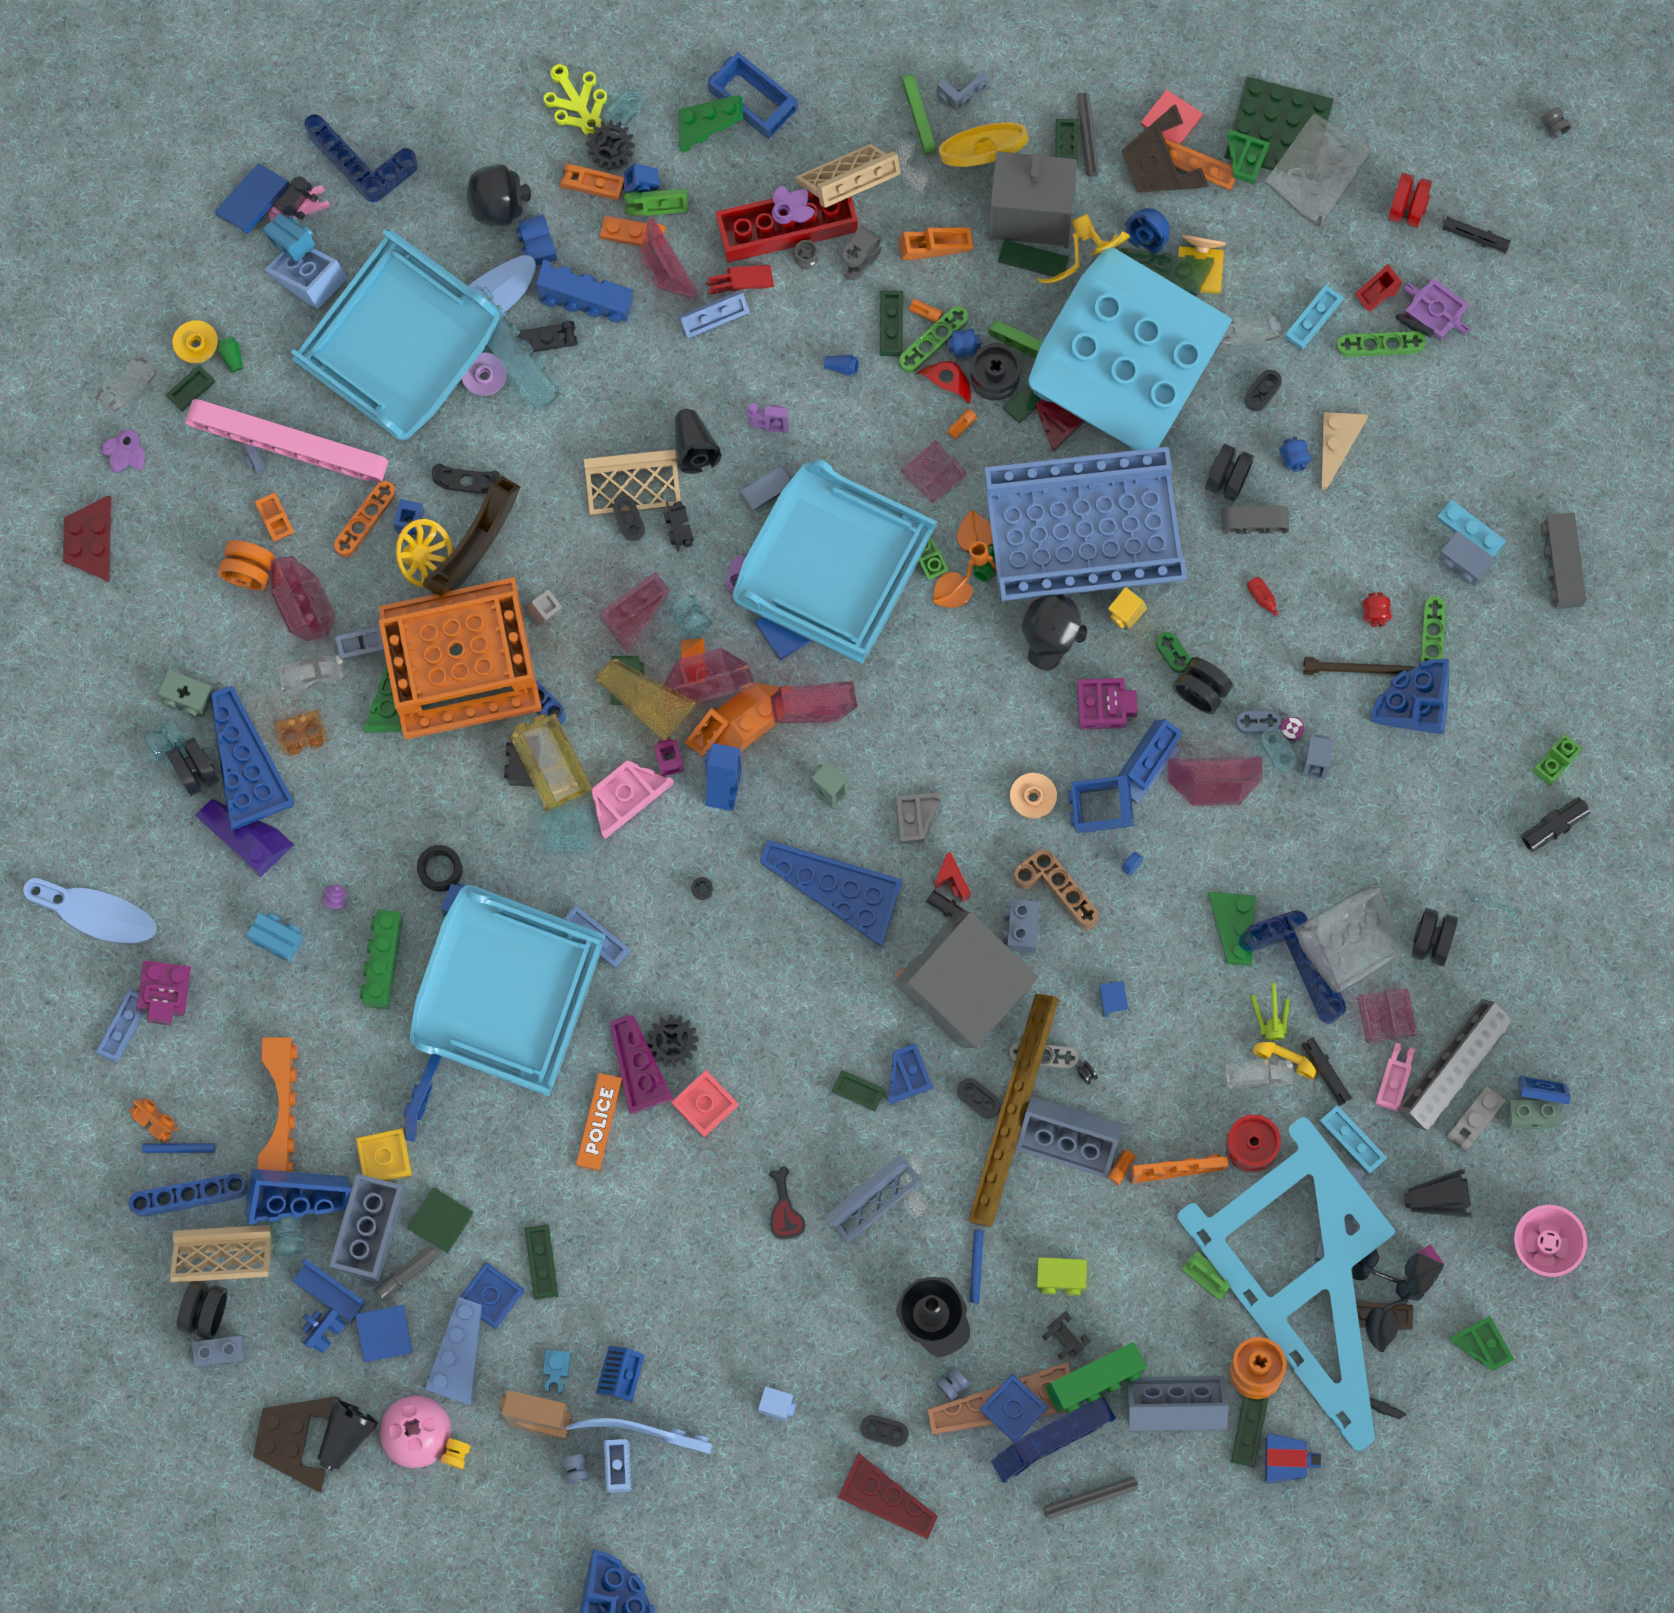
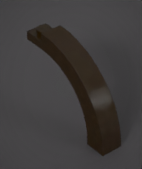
(477, 540)

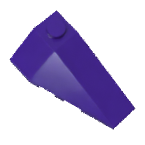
(254, 843)

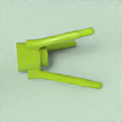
(1274, 1029)

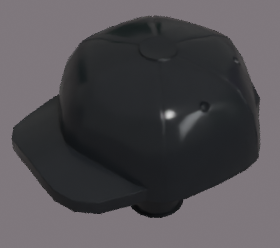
(496, 195)
(1051, 629)
(934, 1315)

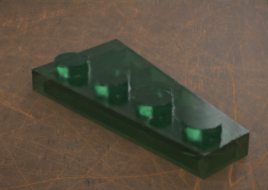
(1182, 271)

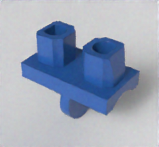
(315, 1338)

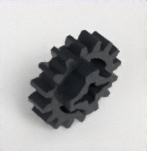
(602, 148)
(679, 1032)

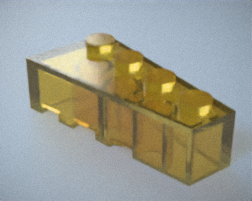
(648, 699)

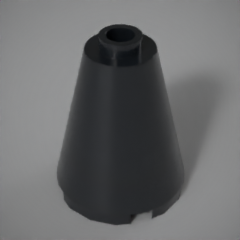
(694, 443)
(1441, 1196)
(344, 1434)

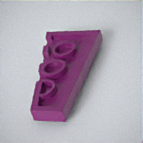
(638, 1069)

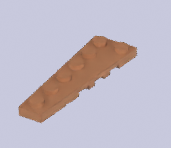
(965, 1412)

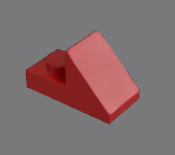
(1382, 285)
(950, 873)

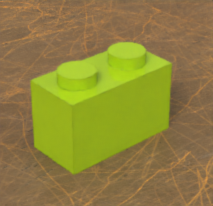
(1061, 1275)

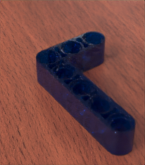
(355, 164)
(1310, 977)
(1052, 1438)

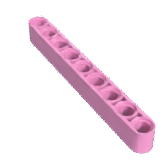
(286, 441)

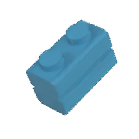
(289, 236)
(275, 936)

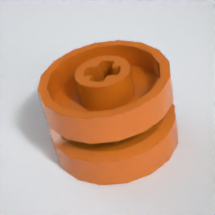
(245, 565)
(1257, 1368)

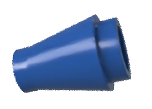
(842, 364)

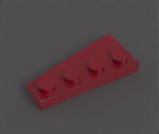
(881, 1496)

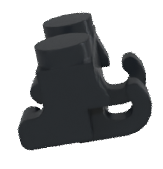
(295, 197)
(1065, 1337)

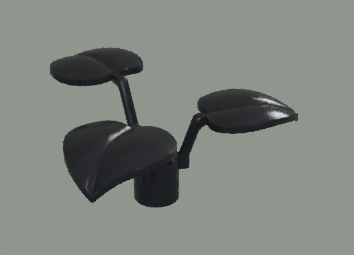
(1421, 1274)

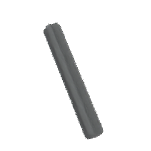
(1088, 134)
(1091, 1497)

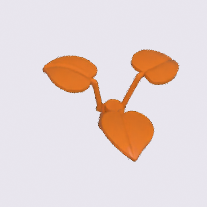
(973, 536)

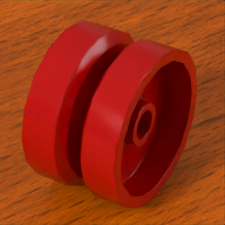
(1410, 200)
(1249, 1157)

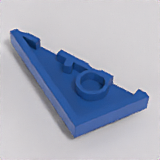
(420, 1094)

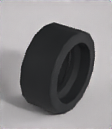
(435, 851)

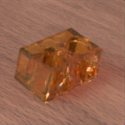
(300, 725)

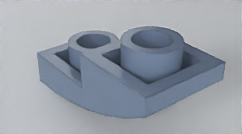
(766, 488)

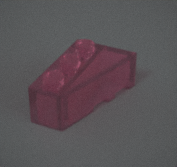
(635, 610)
(814, 703)

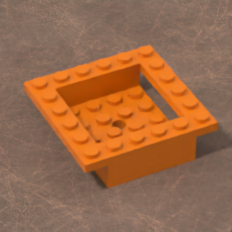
(494, 655)

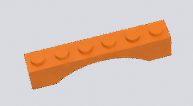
(278, 1059)

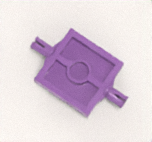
(1437, 308)

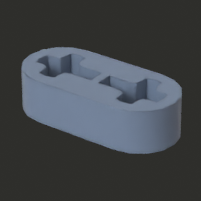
(1257, 716)

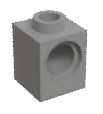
(542, 608)

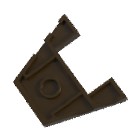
(1151, 160)
(284, 1435)

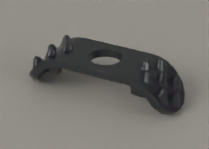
(450, 479)

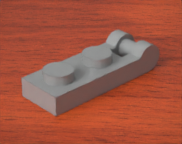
(1476, 1118)

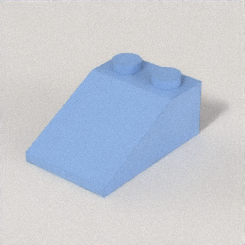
(311, 278)

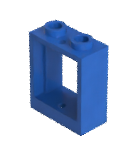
(1093, 785)

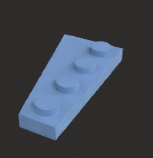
(457, 1356)

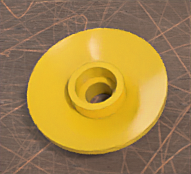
(195, 332)

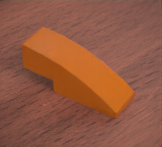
(934, 243)

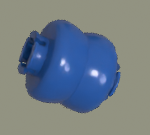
(964, 343)
(1295, 454)

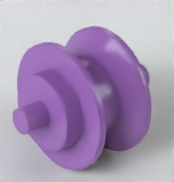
(334, 896)

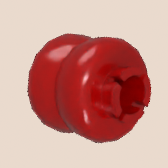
(1377, 609)

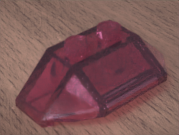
(665, 263)
(300, 599)
(710, 675)
(1215, 779)

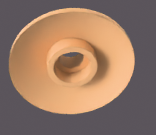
(1202, 244)
(1033, 784)

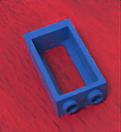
(741, 66)

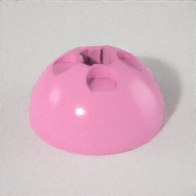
(1560, 1233)
(425, 1439)

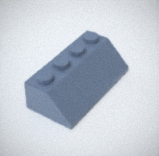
(1069, 1137)
(368, 1228)
(1177, 1403)

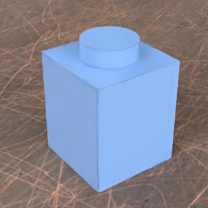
(777, 1404)

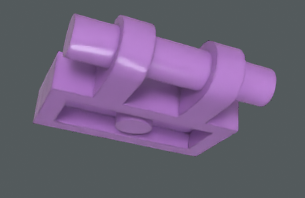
(772, 418)

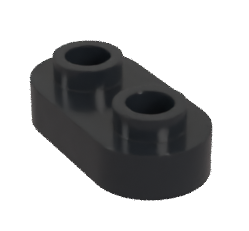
(1263, 391)
(629, 519)
(979, 1098)
(884, 1430)

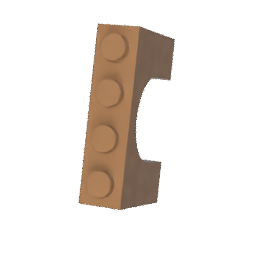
(535, 1414)

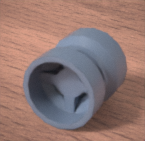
(953, 1384)
(575, 1468)

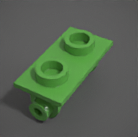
(1206, 1275)

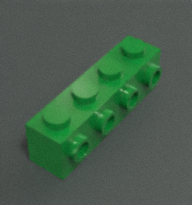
(382, 959)
(1096, 1377)

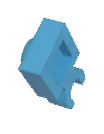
(557, 1366)

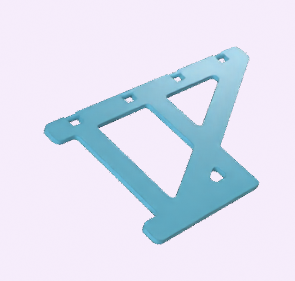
(1336, 1197)

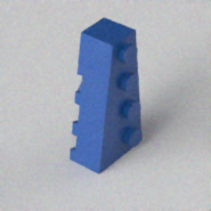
(583, 293)
(293, 1194)

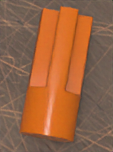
(925, 310)
(962, 424)
(1121, 1167)

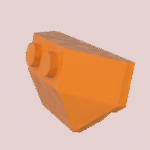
(749, 716)

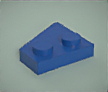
(908, 1075)

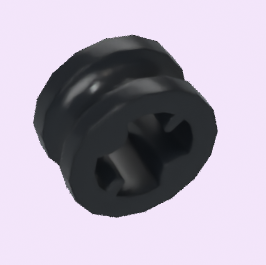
(695, 891)
(1086, 1072)

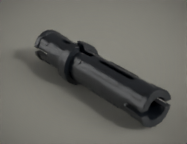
(1498, 243)
(1326, 1071)

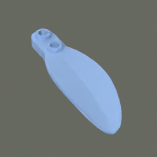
(508, 280)
(94, 912)
(675, 1436)

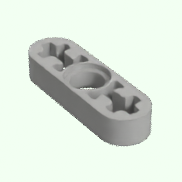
(1051, 1048)

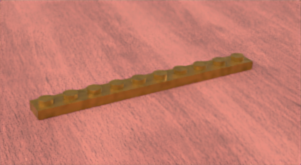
(1013, 1110)

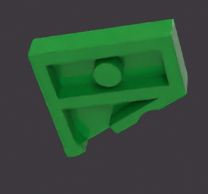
(1246, 155)
(1484, 1344)

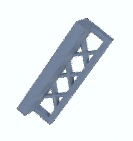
(867, 1192)

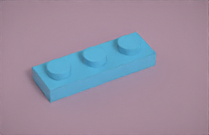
(1314, 317)
(1462, 521)
(1353, 1140)

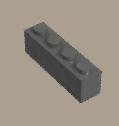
(1564, 560)

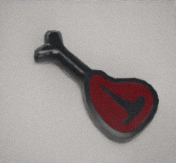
(784, 1220)

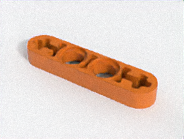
(367, 520)

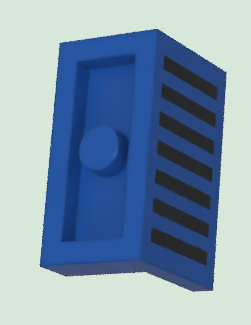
(620, 1373)

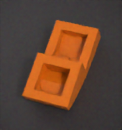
(274, 517)

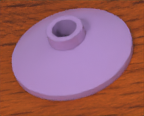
(485, 364)

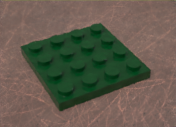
(1276, 115)

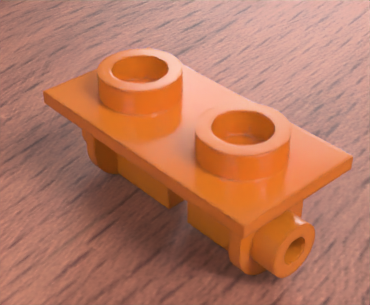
(145, 1112)

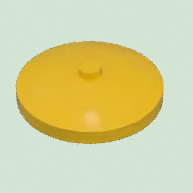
(980, 144)

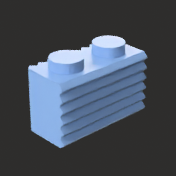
(617, 1466)

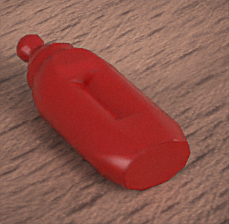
(1262, 594)

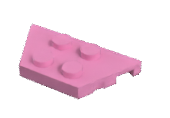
(626, 794)

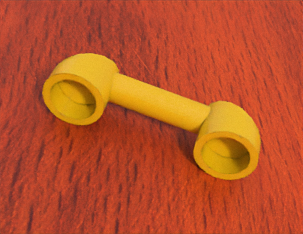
(1304, 1067)

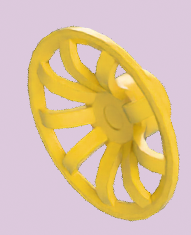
(418, 552)

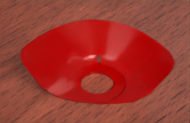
(959, 384)

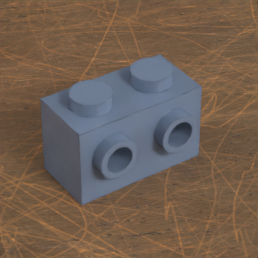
(1465, 559)
(1317, 756)
(1022, 925)

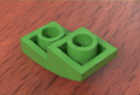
(932, 561)
(1557, 759)

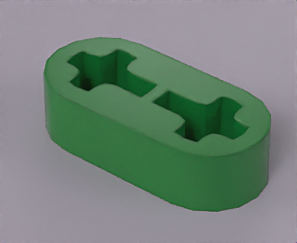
(1168, 655)

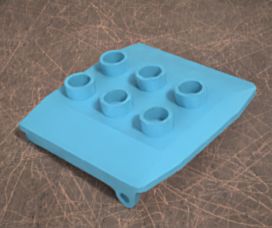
(399, 337)
(1126, 350)
(832, 560)
(505, 988)

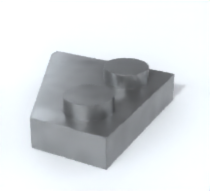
(916, 815)

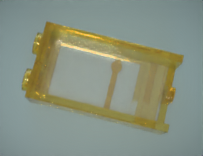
(550, 761)

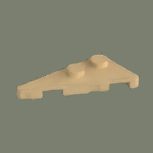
(1338, 436)

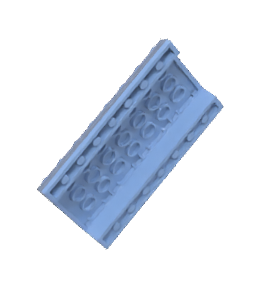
(1084, 524)

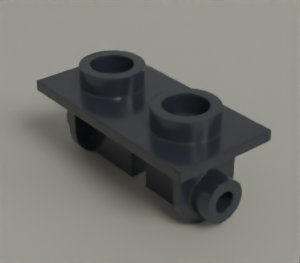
(680, 534)

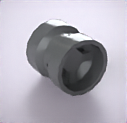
(1555, 121)
(804, 250)

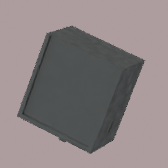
(1032, 198)

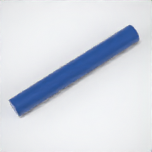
(178, 1148)
(976, 1266)

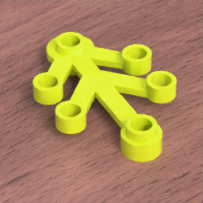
(577, 103)

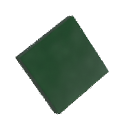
(440, 1220)

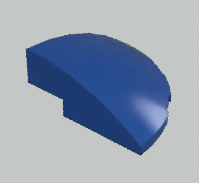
(1416, 699)
(612, 1588)

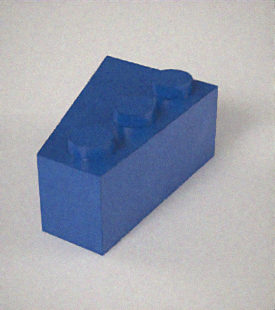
(722, 775)

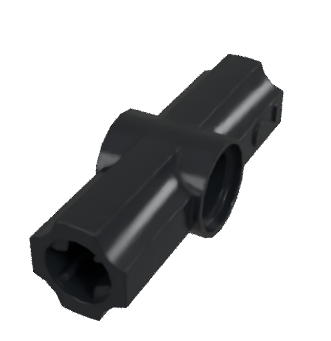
(1555, 824)

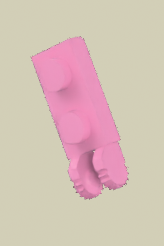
(1394, 1080)

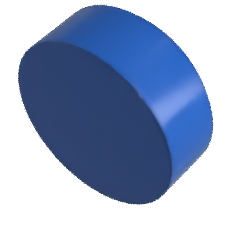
(1132, 863)

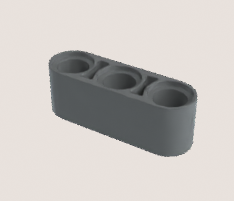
(1255, 519)

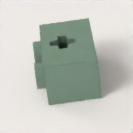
(178, 684)
(829, 784)
(1533, 1114)

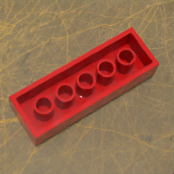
(752, 231)

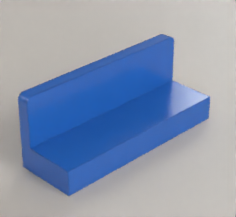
(1151, 753)
(328, 1291)

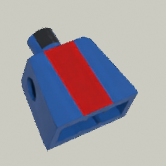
(1287, 1459)

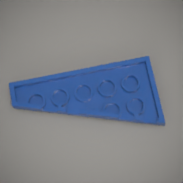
(248, 773)
(848, 891)

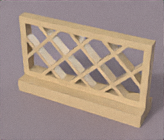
(861, 176)
(627, 463)
(221, 1242)

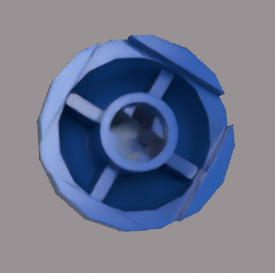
(1148, 225)

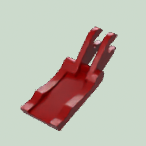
(742, 278)

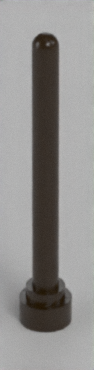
(1314, 666)

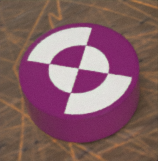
(1292, 728)

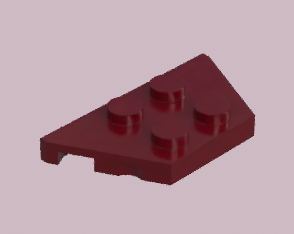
(1057, 422)
(89, 539)

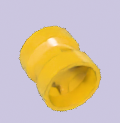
(454, 1459)

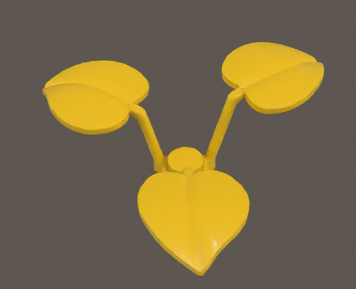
(1085, 230)

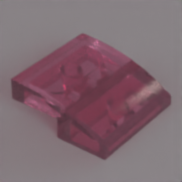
(941, 479)
(1394, 1022)

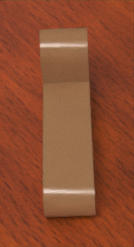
(1060, 892)

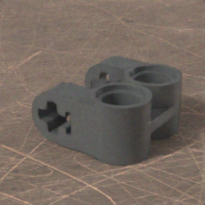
(863, 251)

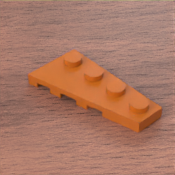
(1172, 1169)

